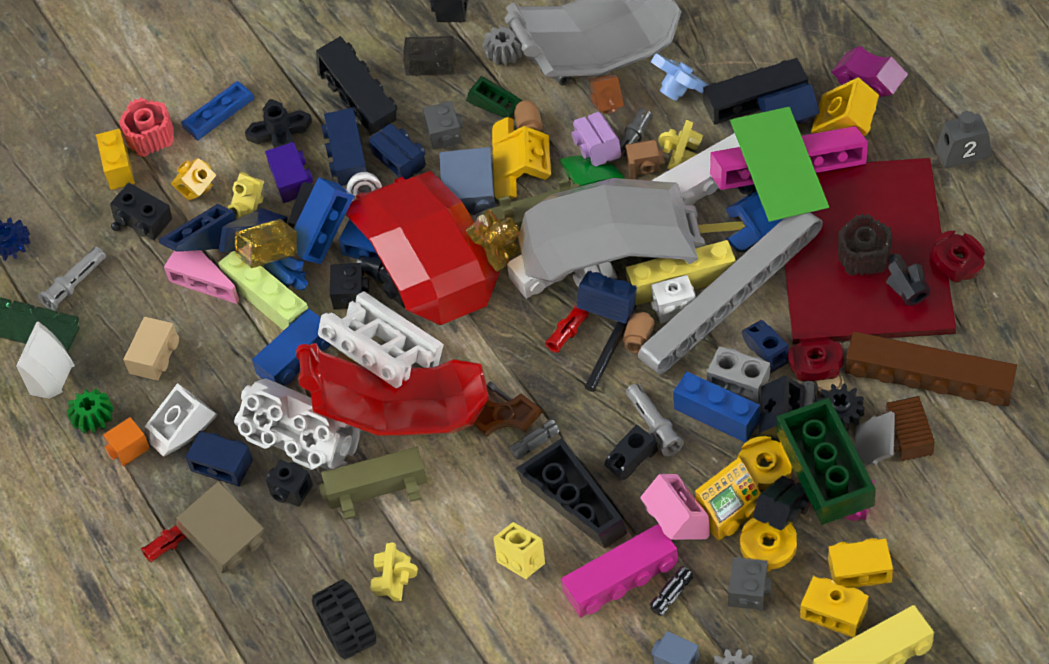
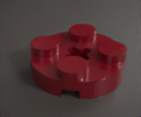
(953, 266)
(807, 368)

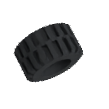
(344, 619)

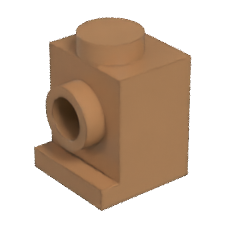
(643, 158)

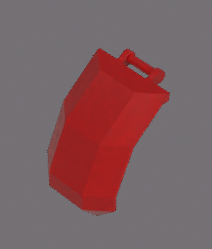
(425, 247)
(428, 403)

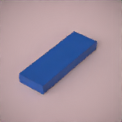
(217, 110)

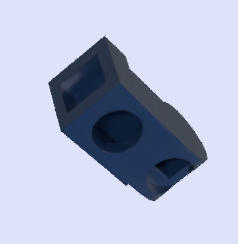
(766, 344)

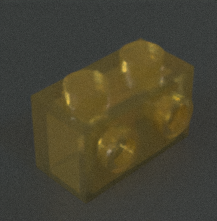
(266, 243)

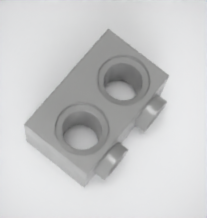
(737, 377)

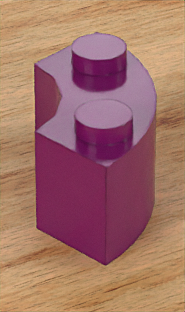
(879, 73)

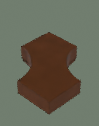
(516, 413)

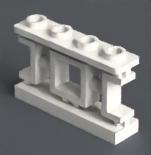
(388, 326)

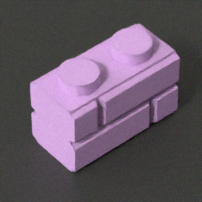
(596, 139)

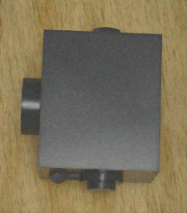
(443, 125)
(748, 583)

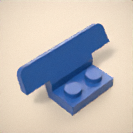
(754, 218)

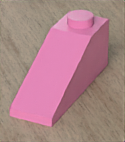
(200, 274)

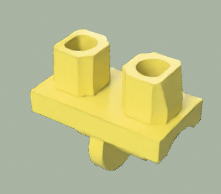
(677, 143)
(246, 195)
(396, 572)

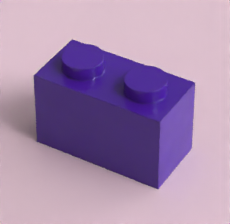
(288, 170)

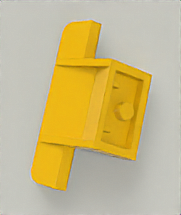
(516, 154)

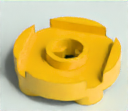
(770, 450)
(779, 554)

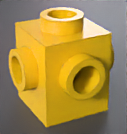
(193, 178)

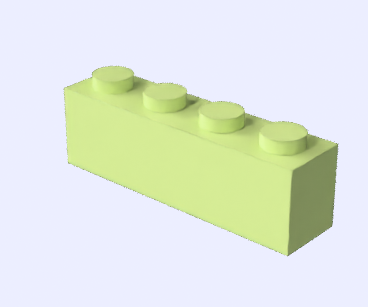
(263, 291)

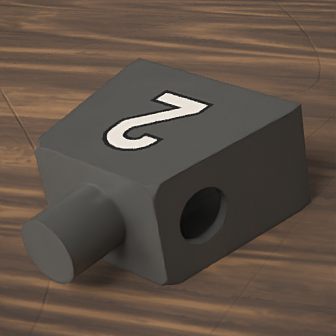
(963, 140)

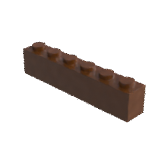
(930, 369)

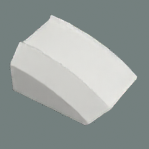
(44, 363)
(178, 421)

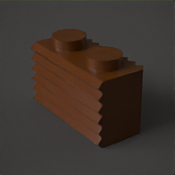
(911, 429)

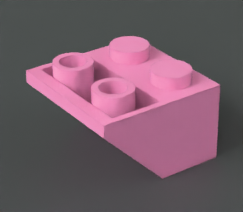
(676, 508)

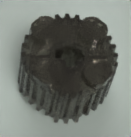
(864, 245)

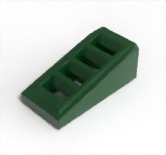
(491, 89)

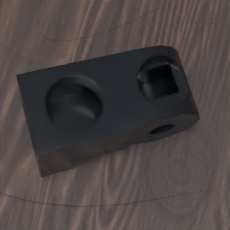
(631, 452)

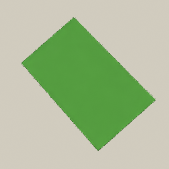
(779, 164)

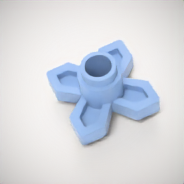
(678, 77)

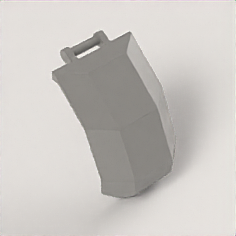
(593, 34)
(607, 224)

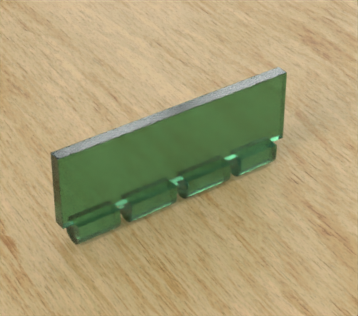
(19, 322)

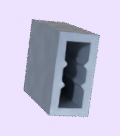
(469, 177)

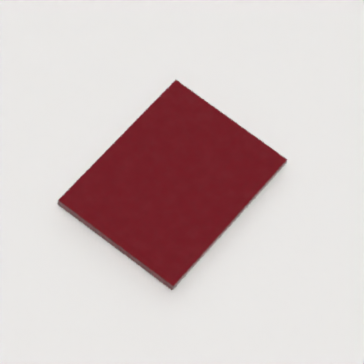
(837, 303)

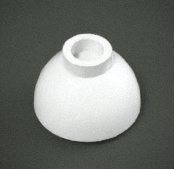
(363, 182)

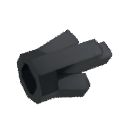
(907, 281)

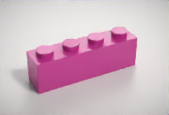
(619, 571)

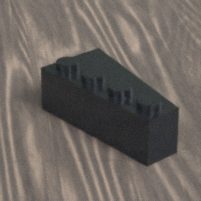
(355, 85)
(572, 492)

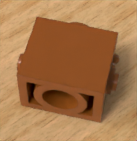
(606, 93)

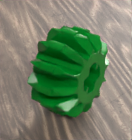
(90, 410)

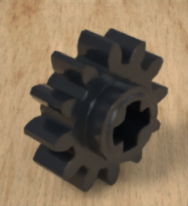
(846, 404)

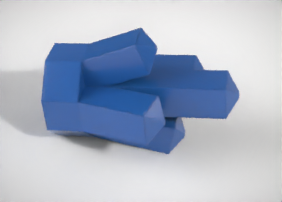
(288, 272)

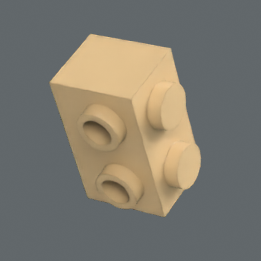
(151, 348)

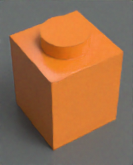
(125, 442)

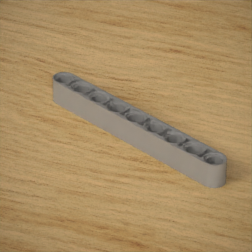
(728, 291)

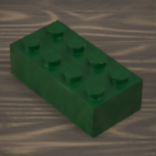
(825, 461)

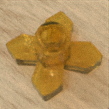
(495, 237)

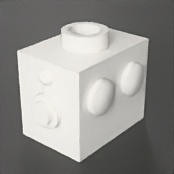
(671, 297)

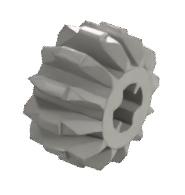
(502, 45)

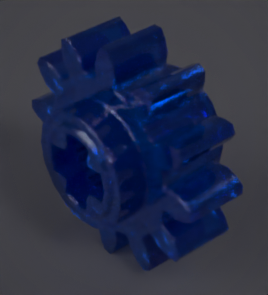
(13, 238)

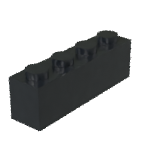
(739, 94)

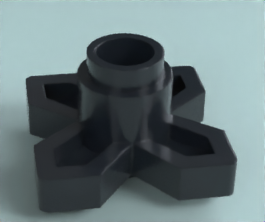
(278, 125)

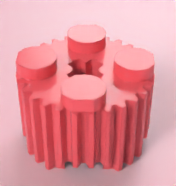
(146, 126)

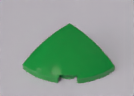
(585, 173)

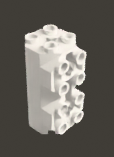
(285, 419)

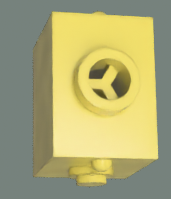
(519, 550)

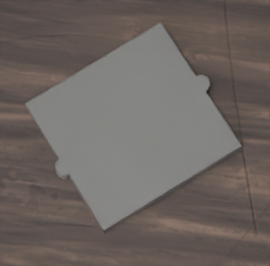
(875, 439)

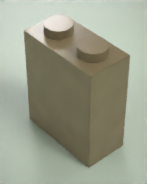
(220, 528)

